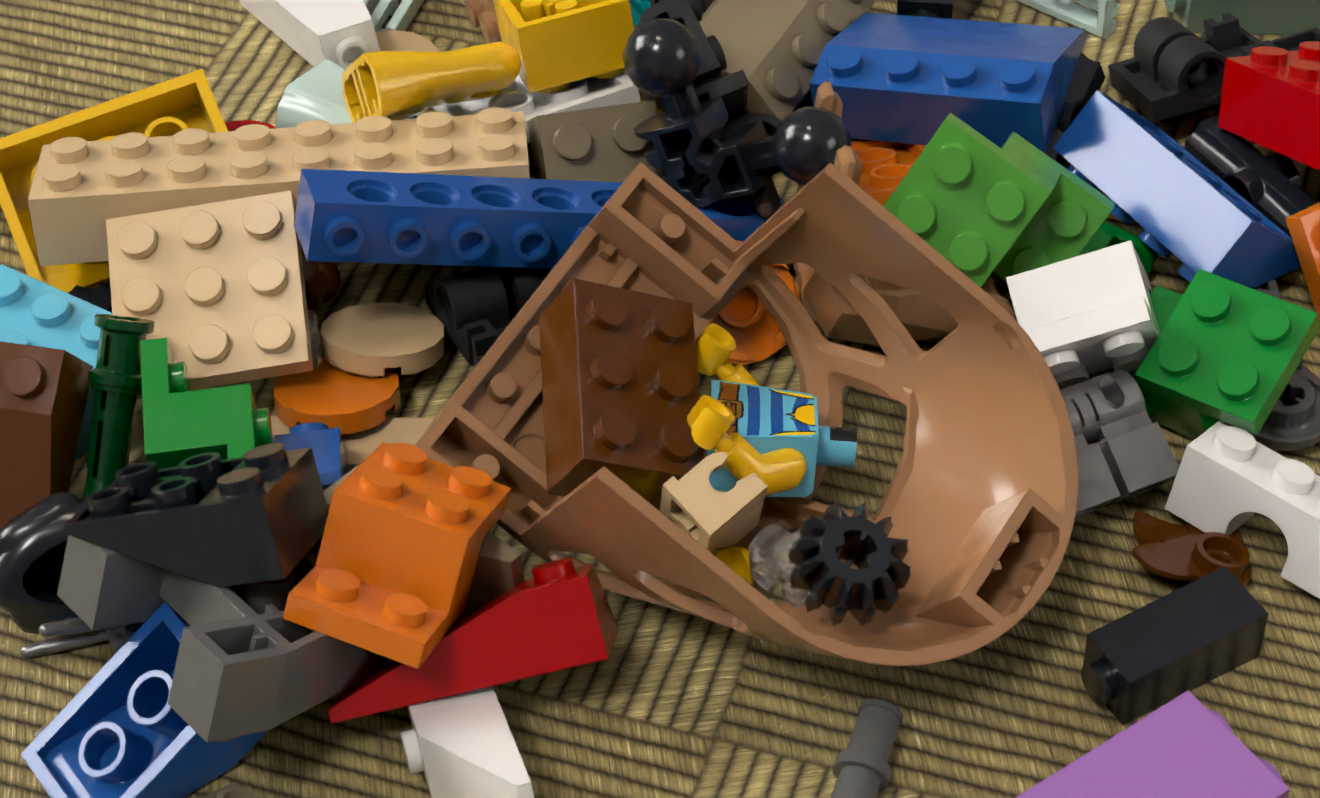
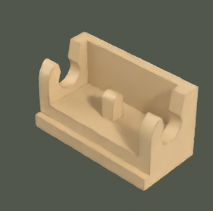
(709, 515)

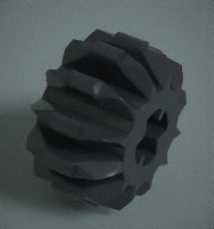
(837, 584)

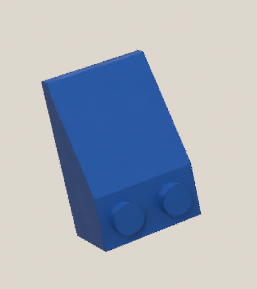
(122, 733)

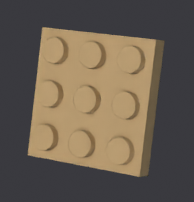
(217, 285)

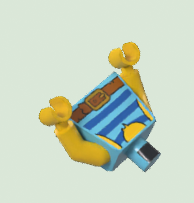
(761, 426)

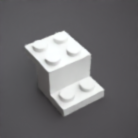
(1088, 312)

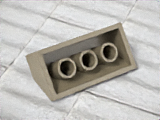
(777, 44)

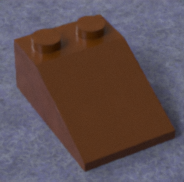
(39, 423)

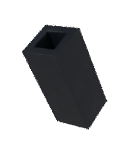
(1173, 645)

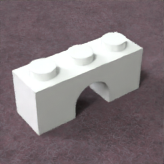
(1232, 476)

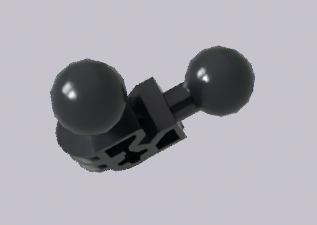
(688, 134)

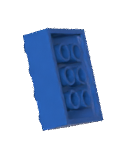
(912, 71)

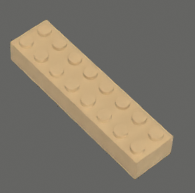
(135, 174)

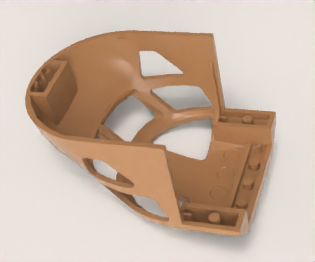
(985, 447)

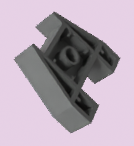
(238, 659)

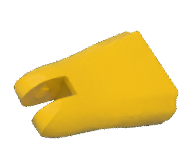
(412, 81)

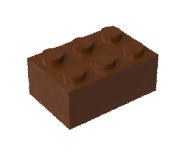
(618, 388)

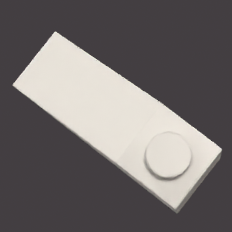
(465, 748)

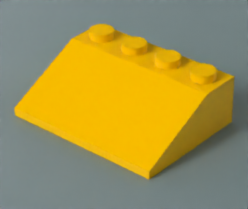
(153, 111)

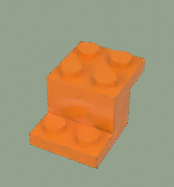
(398, 553)

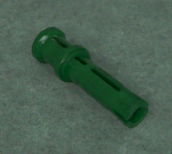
(116, 385)

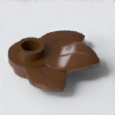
(1187, 551)

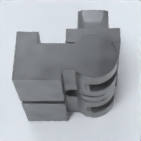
(1115, 442)

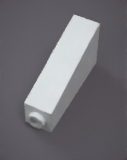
(319, 27)

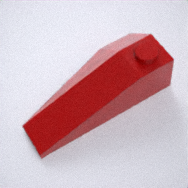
(525, 632)

